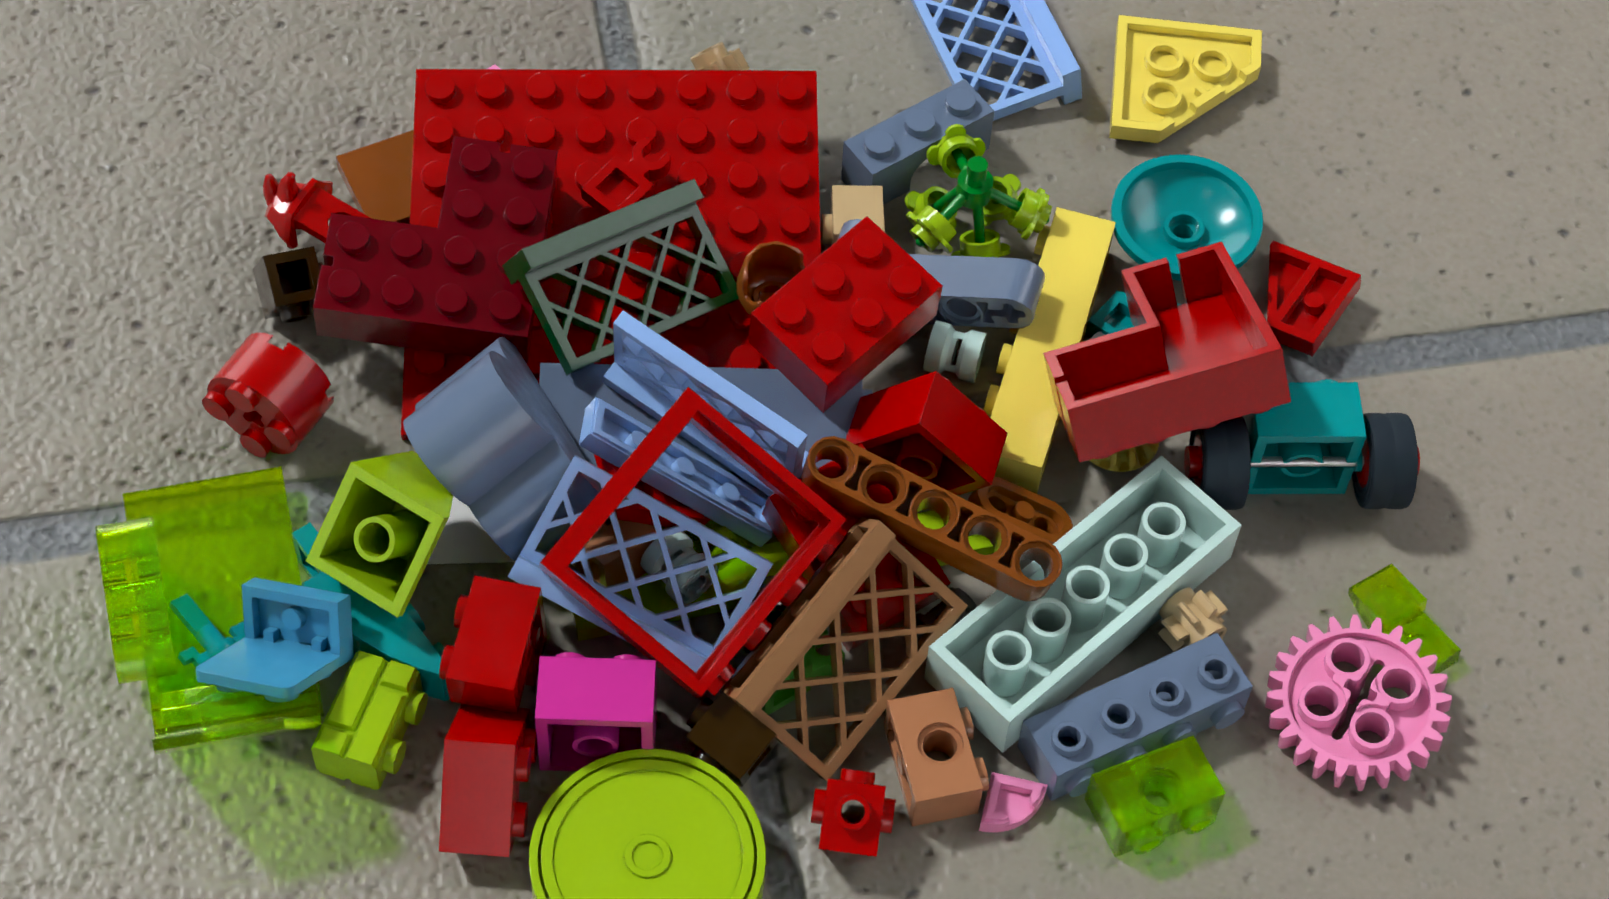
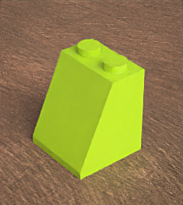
(383, 528)

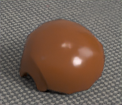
(766, 271)

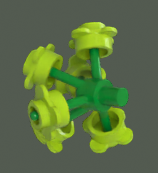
(976, 189)

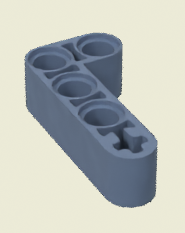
(982, 289)

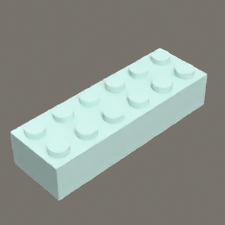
(1114, 579)

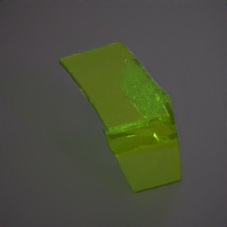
(206, 544)

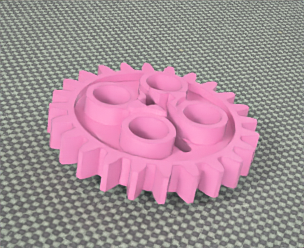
(1405, 725)

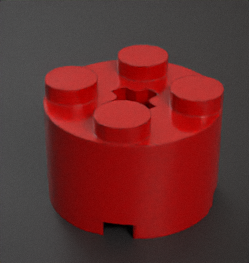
(269, 395)

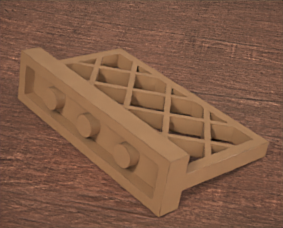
(820, 607)

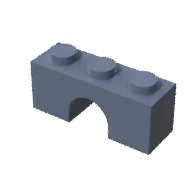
(898, 146)

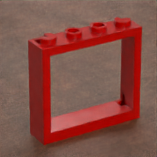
(784, 585)

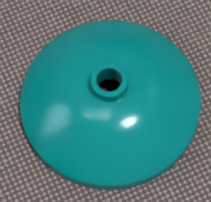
(1187, 200)

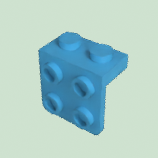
(288, 644)

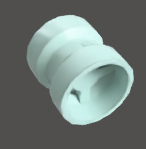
(943, 349)
(680, 547)

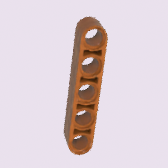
(959, 518)

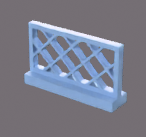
(1033, 25)
(656, 374)
(679, 641)

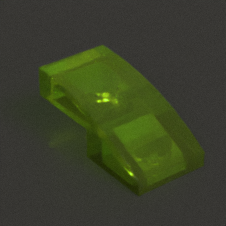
(1397, 603)

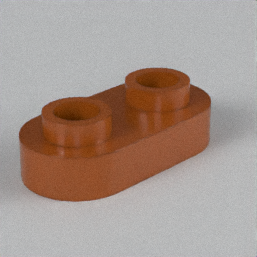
(1024, 509)

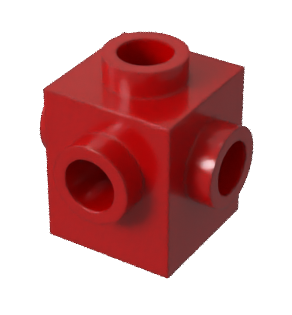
(848, 836)

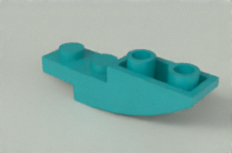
(377, 629)

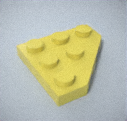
(1176, 73)

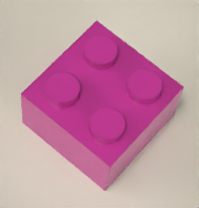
(593, 708)

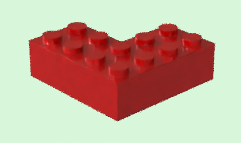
(1176, 365)

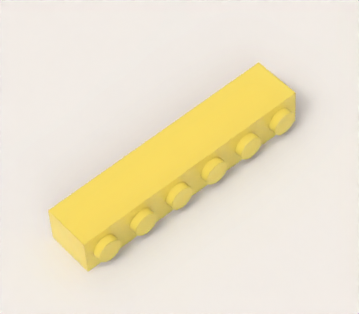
(1073, 263)

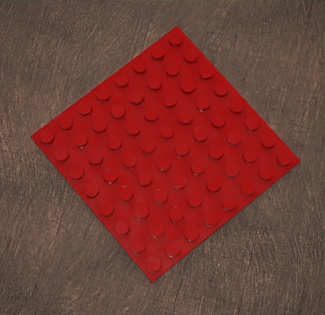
(733, 131)

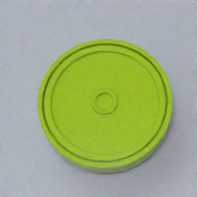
(647, 831)

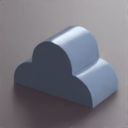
(499, 447)

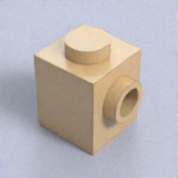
(851, 204)

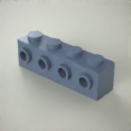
(1135, 715)

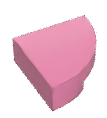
(1010, 802)

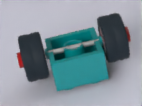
(1308, 449)

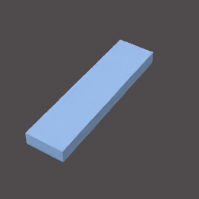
(678, 473)

